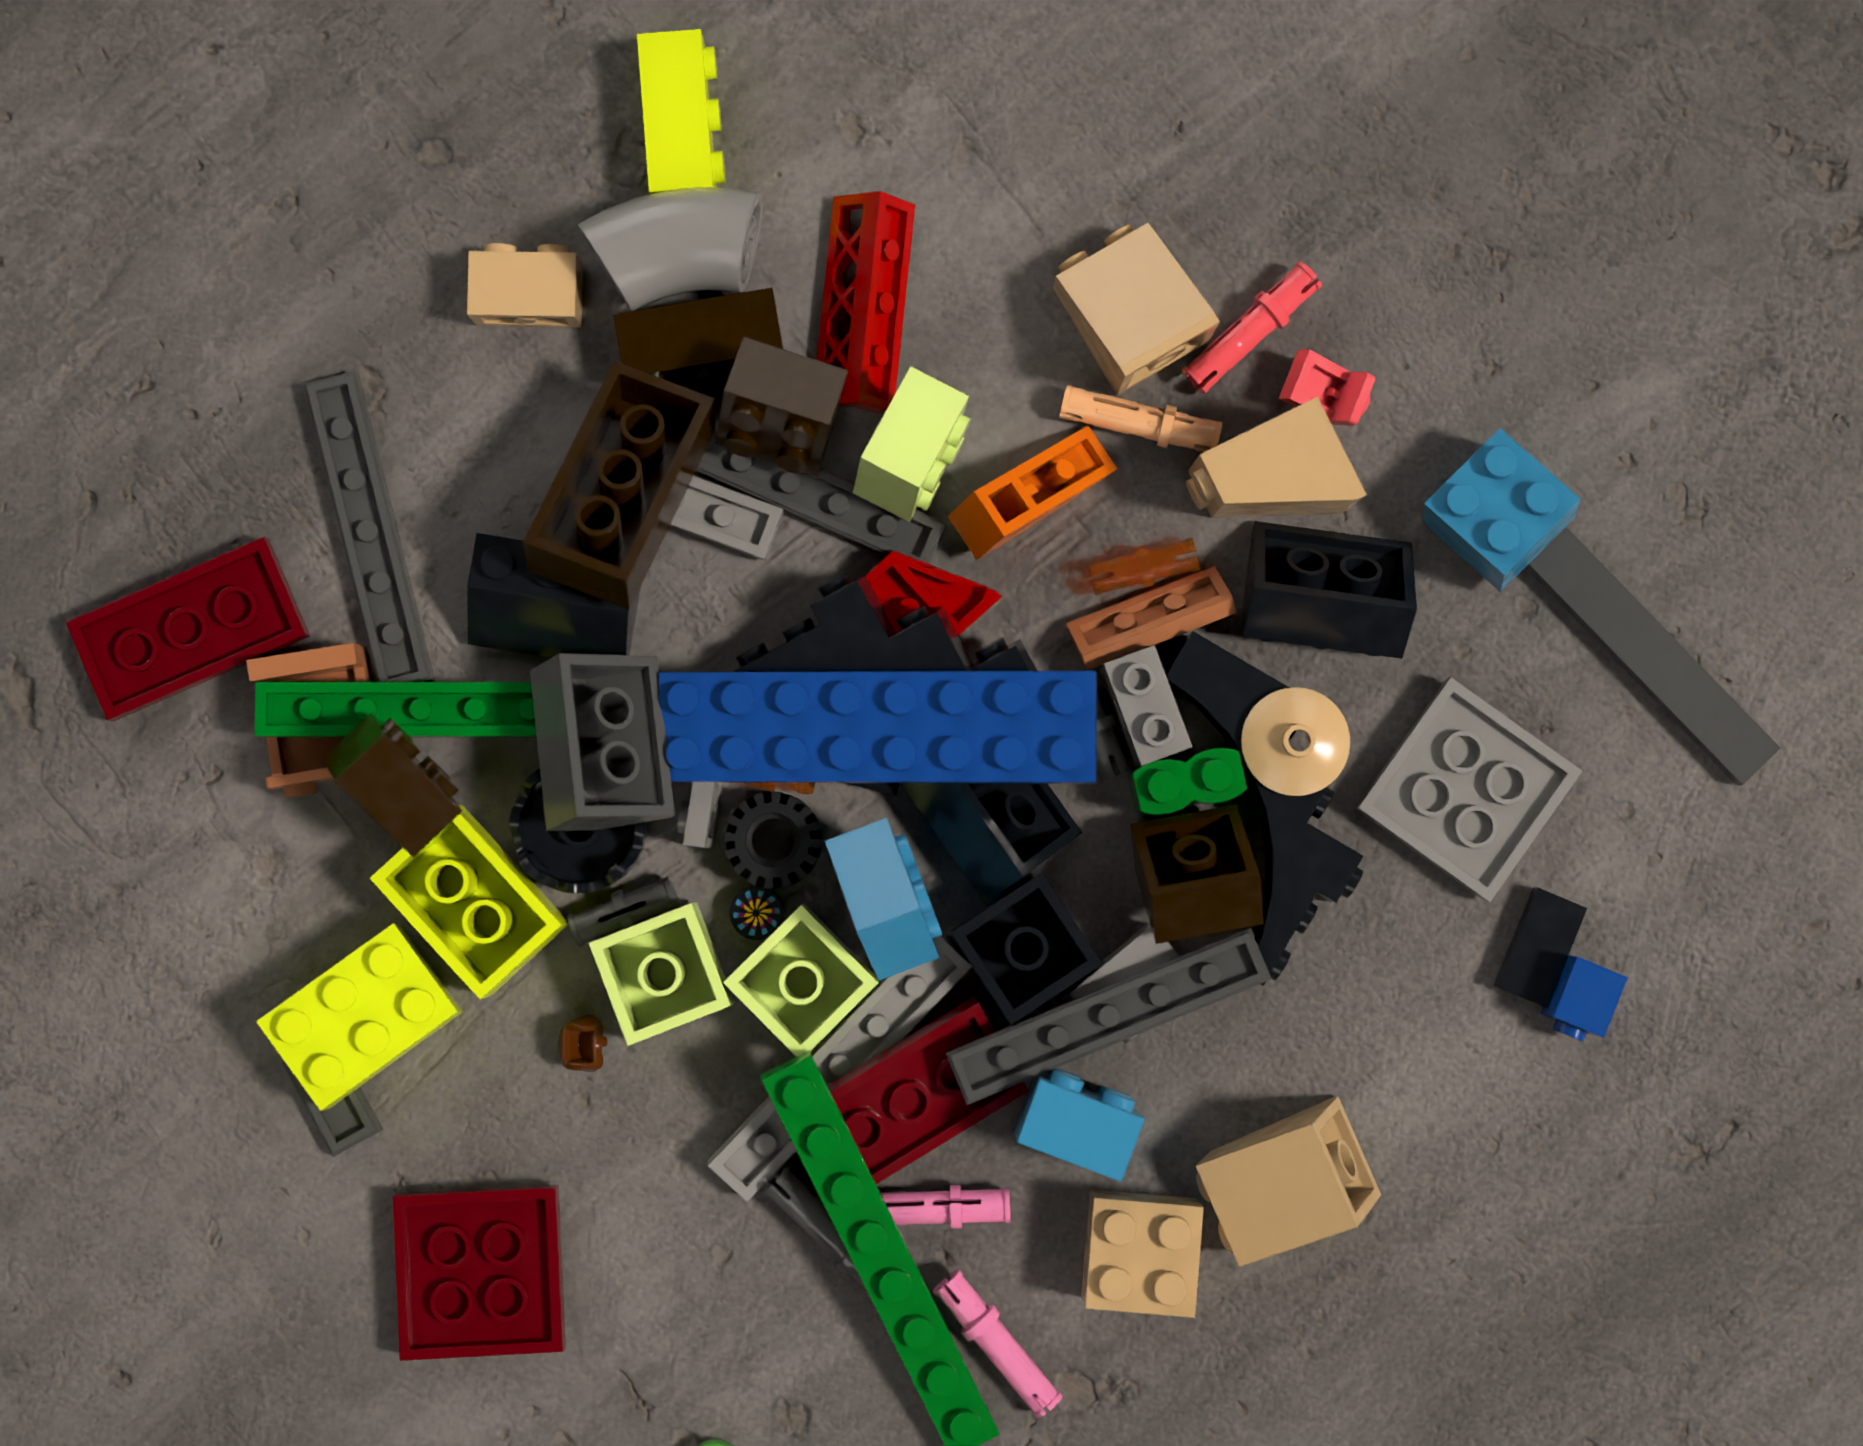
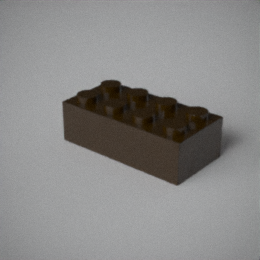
(620, 485)

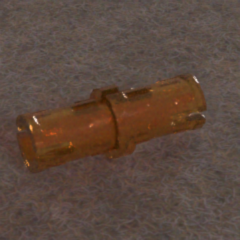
(1143, 566)

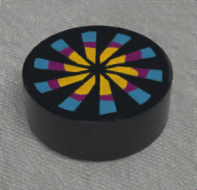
(756, 912)

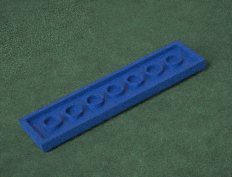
(880, 726)

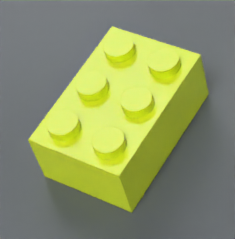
(471, 904)
(359, 1017)

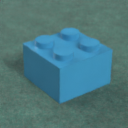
(1500, 509)
(885, 898)
(1078, 1124)

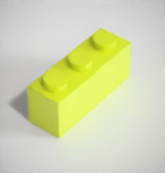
(679, 111)

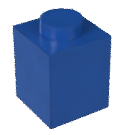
(1584, 999)

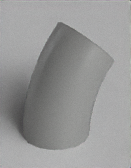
(677, 242)

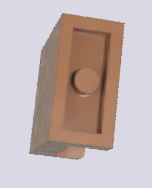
(299, 762)

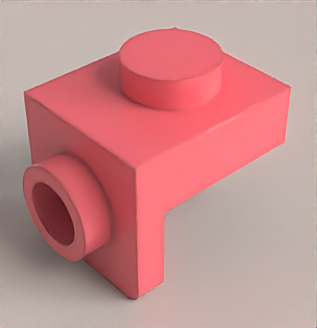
(1341, 392)

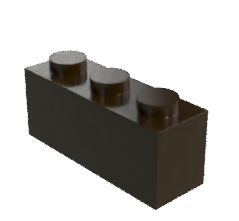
(696, 336)

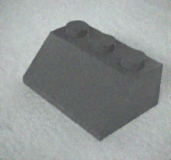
(601, 741)

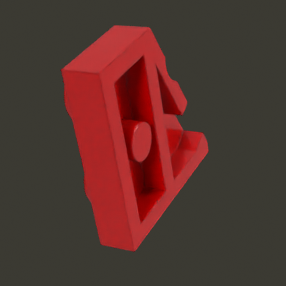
(909, 583)

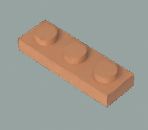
(1151, 618)

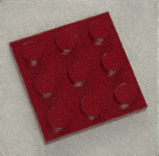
(479, 1272)

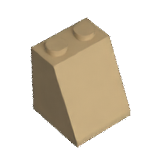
(1134, 306)
(1278, 470)
(1288, 1183)

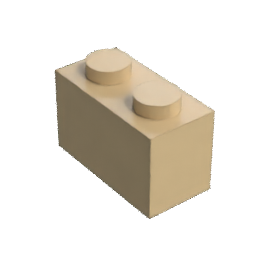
(525, 287)

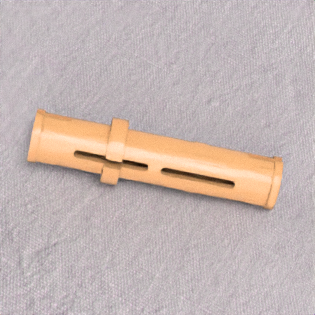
(1146, 421)

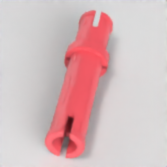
(1267, 313)

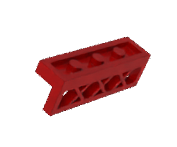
(872, 300)

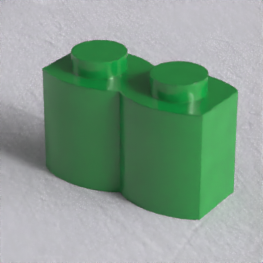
(1199, 779)

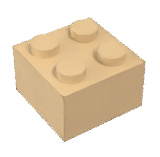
(1142, 1253)

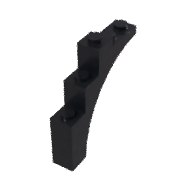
(860, 637)
(1298, 855)

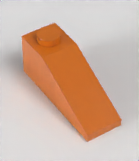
(1031, 492)

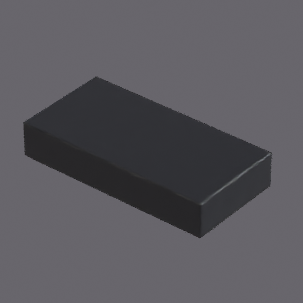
(1540, 946)

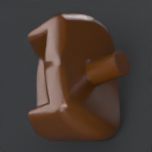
(581, 1044)

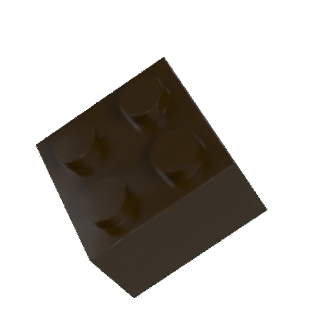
(780, 407)
(382, 774)
(1197, 874)

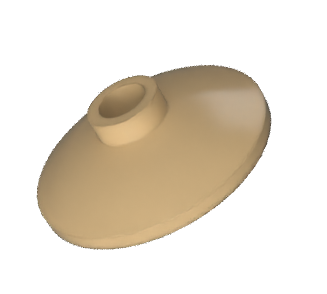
(1268, 749)

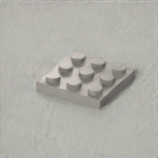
(1468, 789)

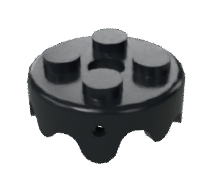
(559, 859)

